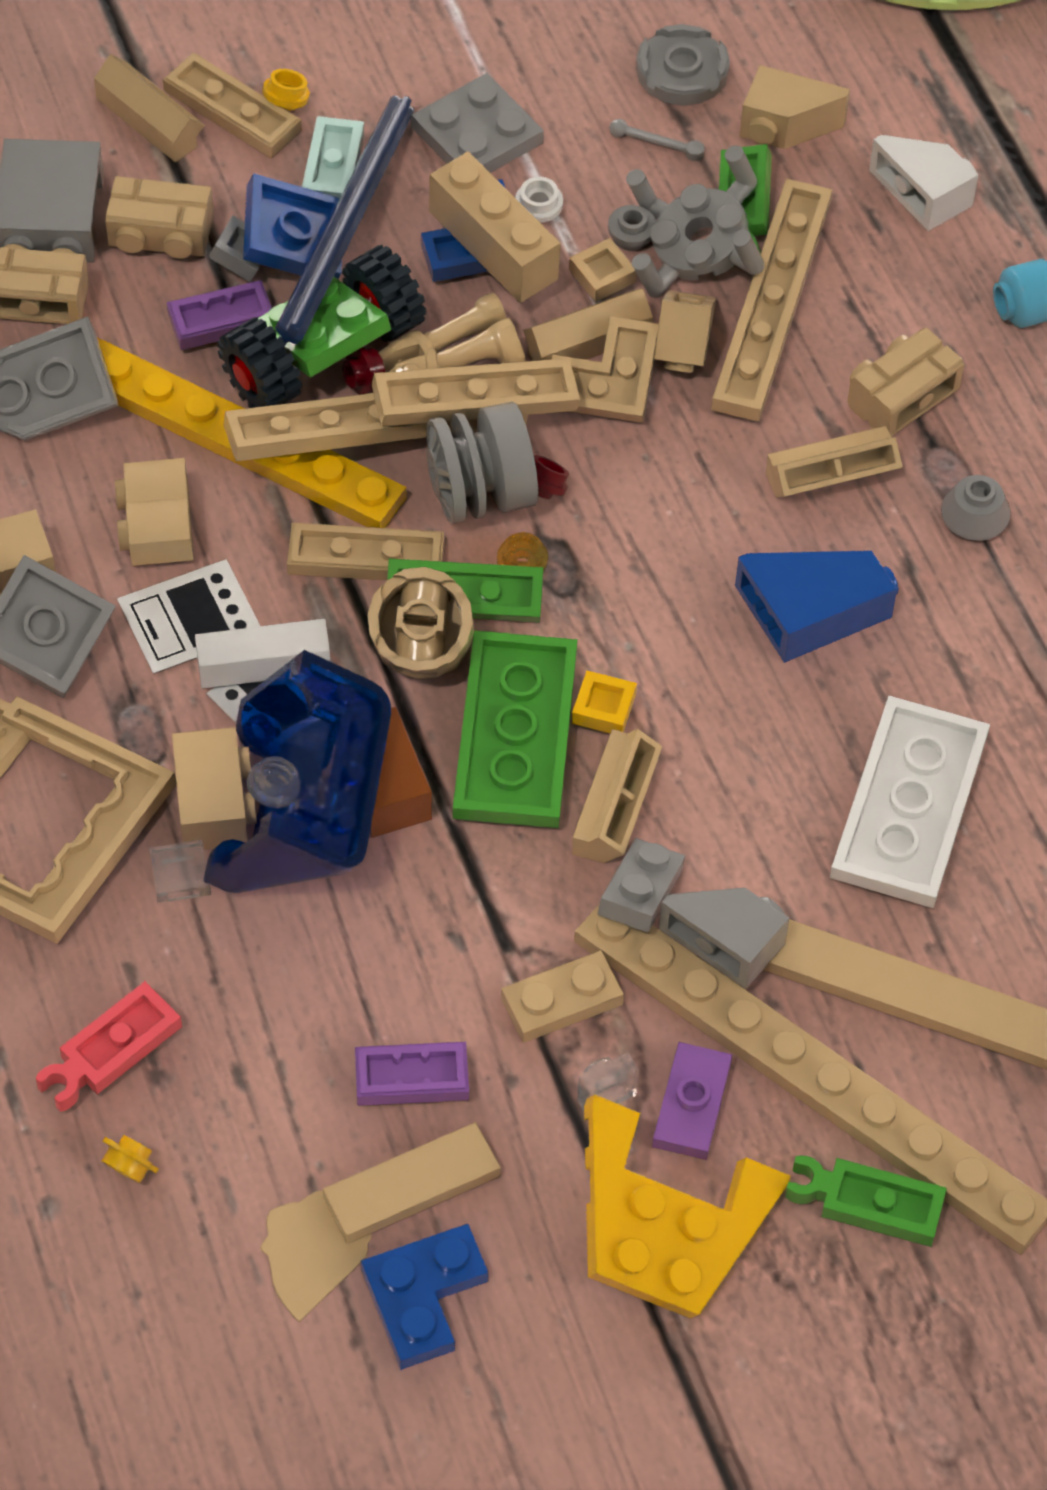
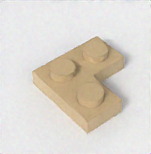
(622, 380)

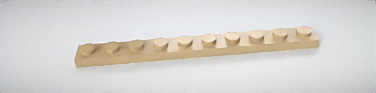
(820, 1078)

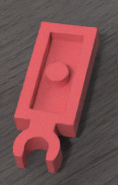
(111, 1045)

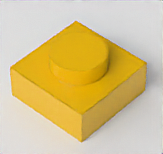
(603, 702)

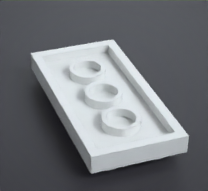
(910, 801)

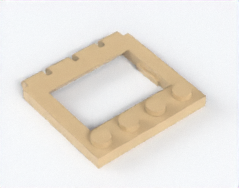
(108, 827)

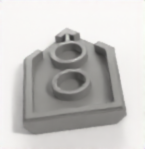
(53, 381)

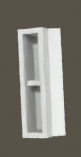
(256, 652)

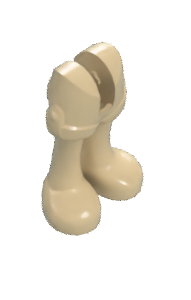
(494, 340)

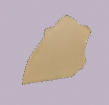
(308, 1253)

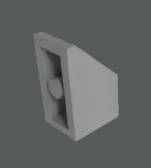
(727, 929)

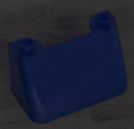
(336, 737)

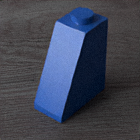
(815, 596)

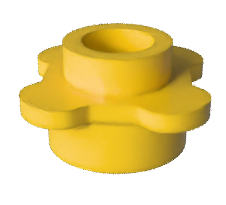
(128, 1158)

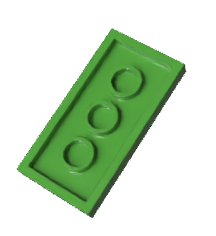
(515, 729)

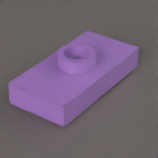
(212, 314)
(411, 1073)
(692, 1100)

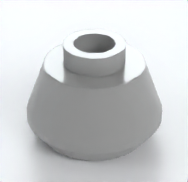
(976, 508)

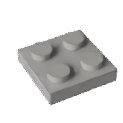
(480, 121)
(48, 625)

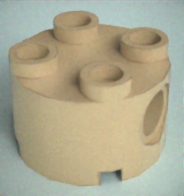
(421, 623)

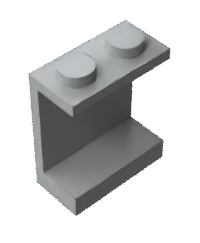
(49, 194)

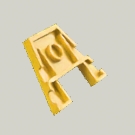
(656, 1237)

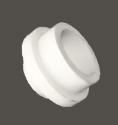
(541, 198)

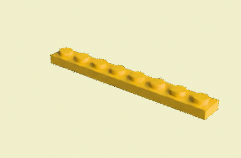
(199, 417)

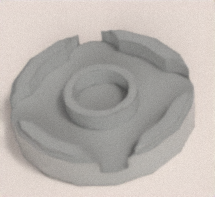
(682, 65)

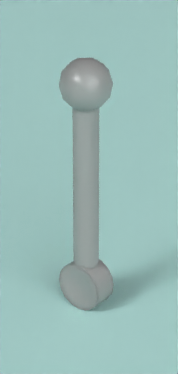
(693, 150)

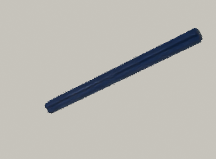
(344, 221)

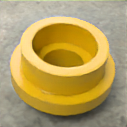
(286, 89)

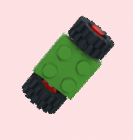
(369, 304)

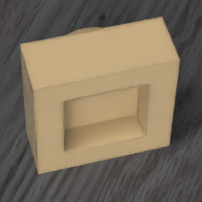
(602, 269)

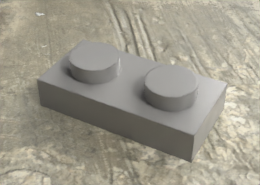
(641, 885)

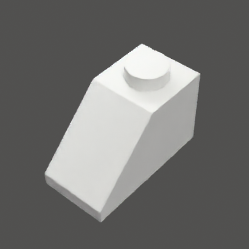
(924, 177)

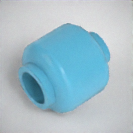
(1022, 293)

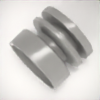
(492, 460)

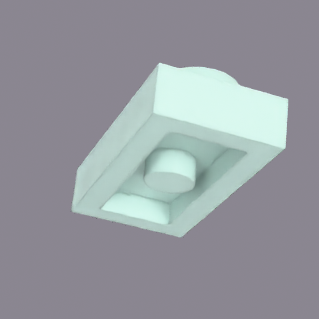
(333, 154)

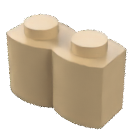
(156, 512)

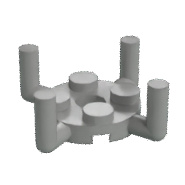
(693, 210)

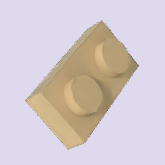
(562, 996)

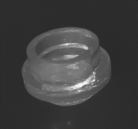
(274, 782)

